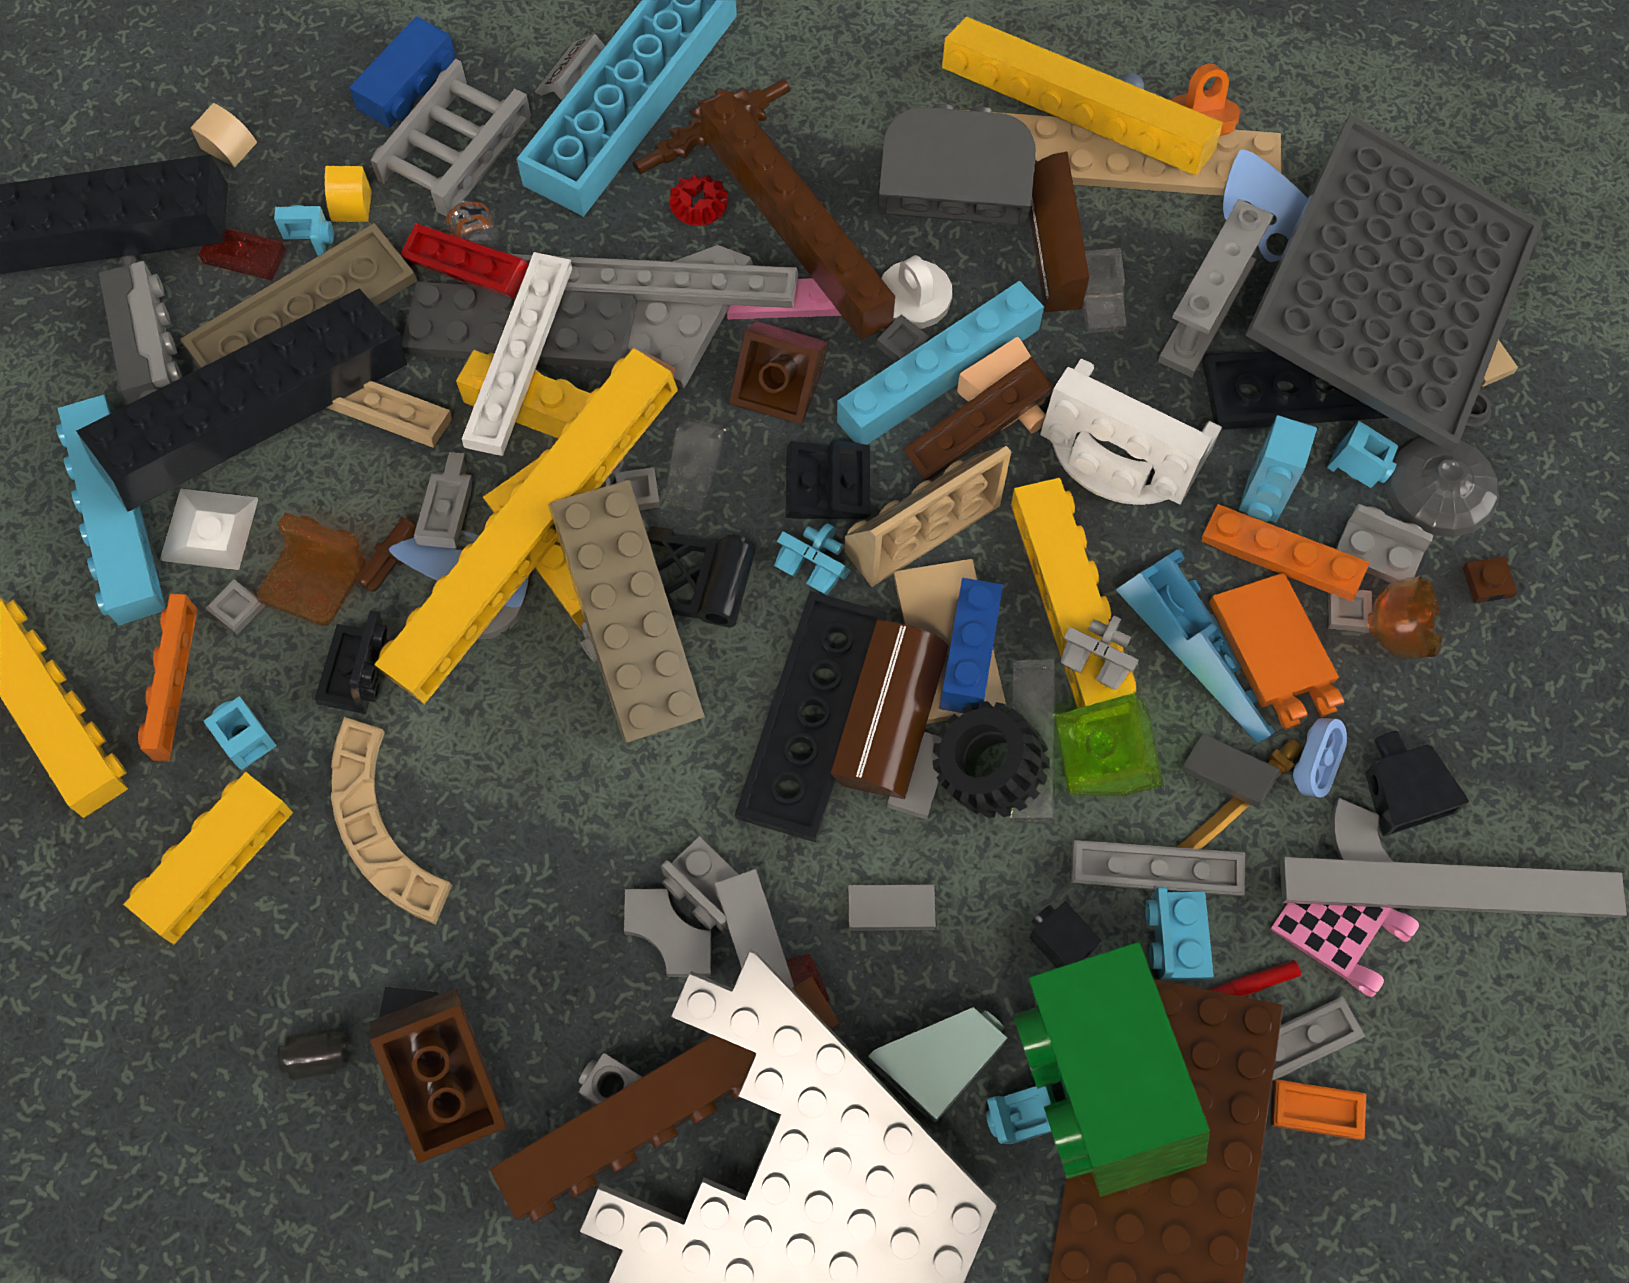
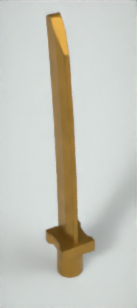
(1280, 759)

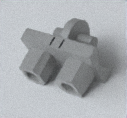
(1116, 664)

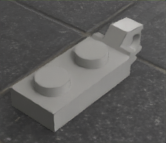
(445, 505)

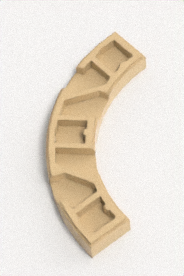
(364, 830)

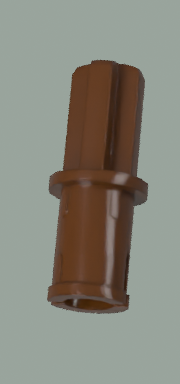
(382, 560)

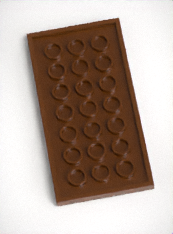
(1201, 1218)

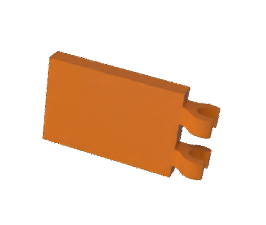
(1277, 648)

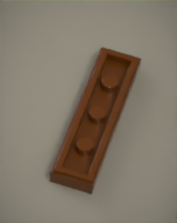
(979, 419)

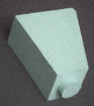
(940, 1060)

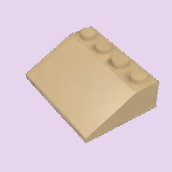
(928, 515)

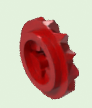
(707, 209)

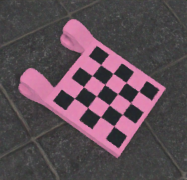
(1340, 936)

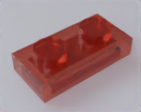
(245, 254)

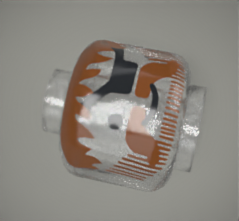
(473, 223)

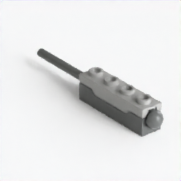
(138, 329)

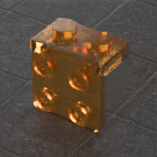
(312, 571)

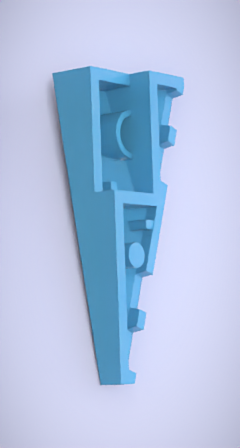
(1194, 635)

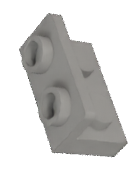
(1385, 542)
(694, 876)

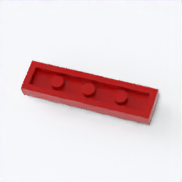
(464, 260)

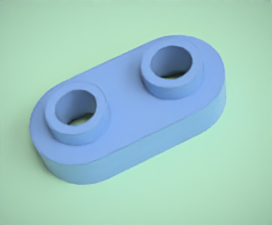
(1320, 757)

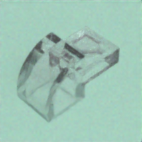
(1104, 294)

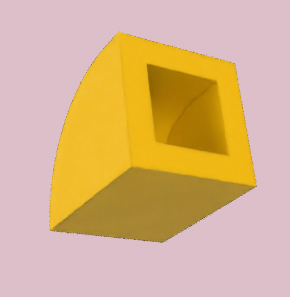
(347, 193)

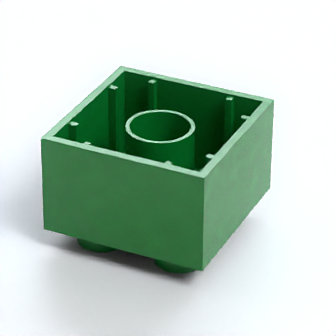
(1122, 1073)

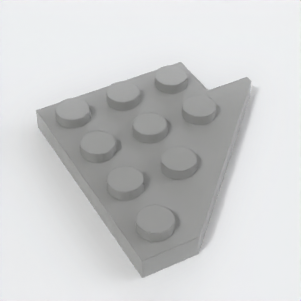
(681, 330)

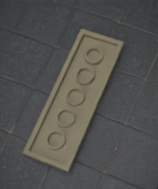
(359, 262)
(626, 610)

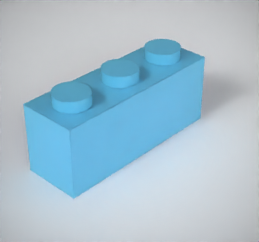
(1277, 469)

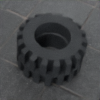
(969, 738)

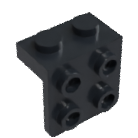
(349, 670)

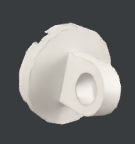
(920, 291)

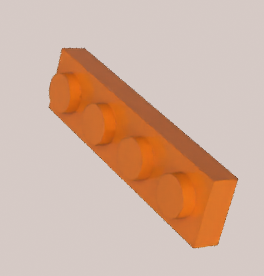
(1285, 552)
(170, 667)

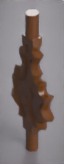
(686, 138)

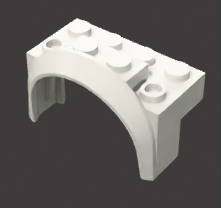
(1144, 432)

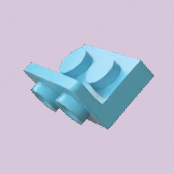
(1181, 935)

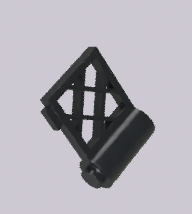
(720, 575)

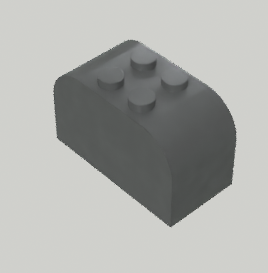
(957, 166)

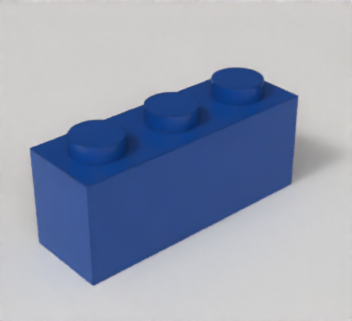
(403, 72)
(971, 645)

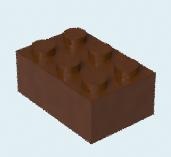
(437, 1075)

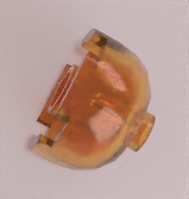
(1405, 619)

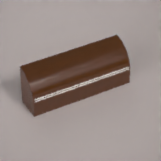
(1058, 235)
(890, 710)

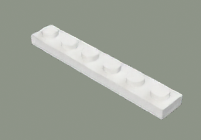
(517, 354)

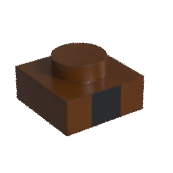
(1489, 579)

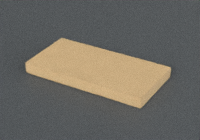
(930, 602)

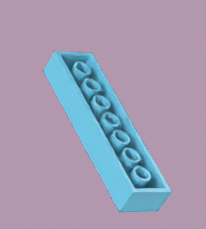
(621, 98)

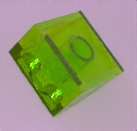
(1109, 748)

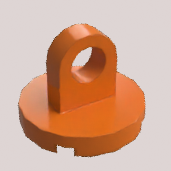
(1212, 101)

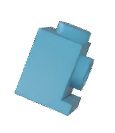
(1365, 455)
(248, 744)

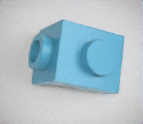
(305, 223)
(1020, 1115)

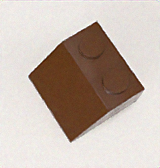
(778, 372)

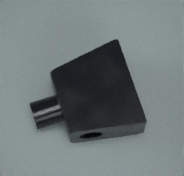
(1411, 786)

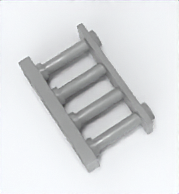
(467, 165)
(1215, 288)

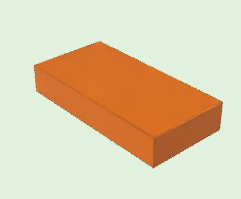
(1318, 1110)

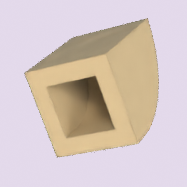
(223, 135)

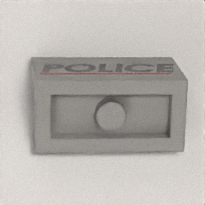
(571, 66)

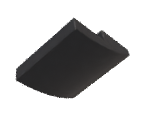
(828, 481)

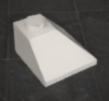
(209, 529)

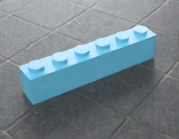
(937, 364)
(117, 538)

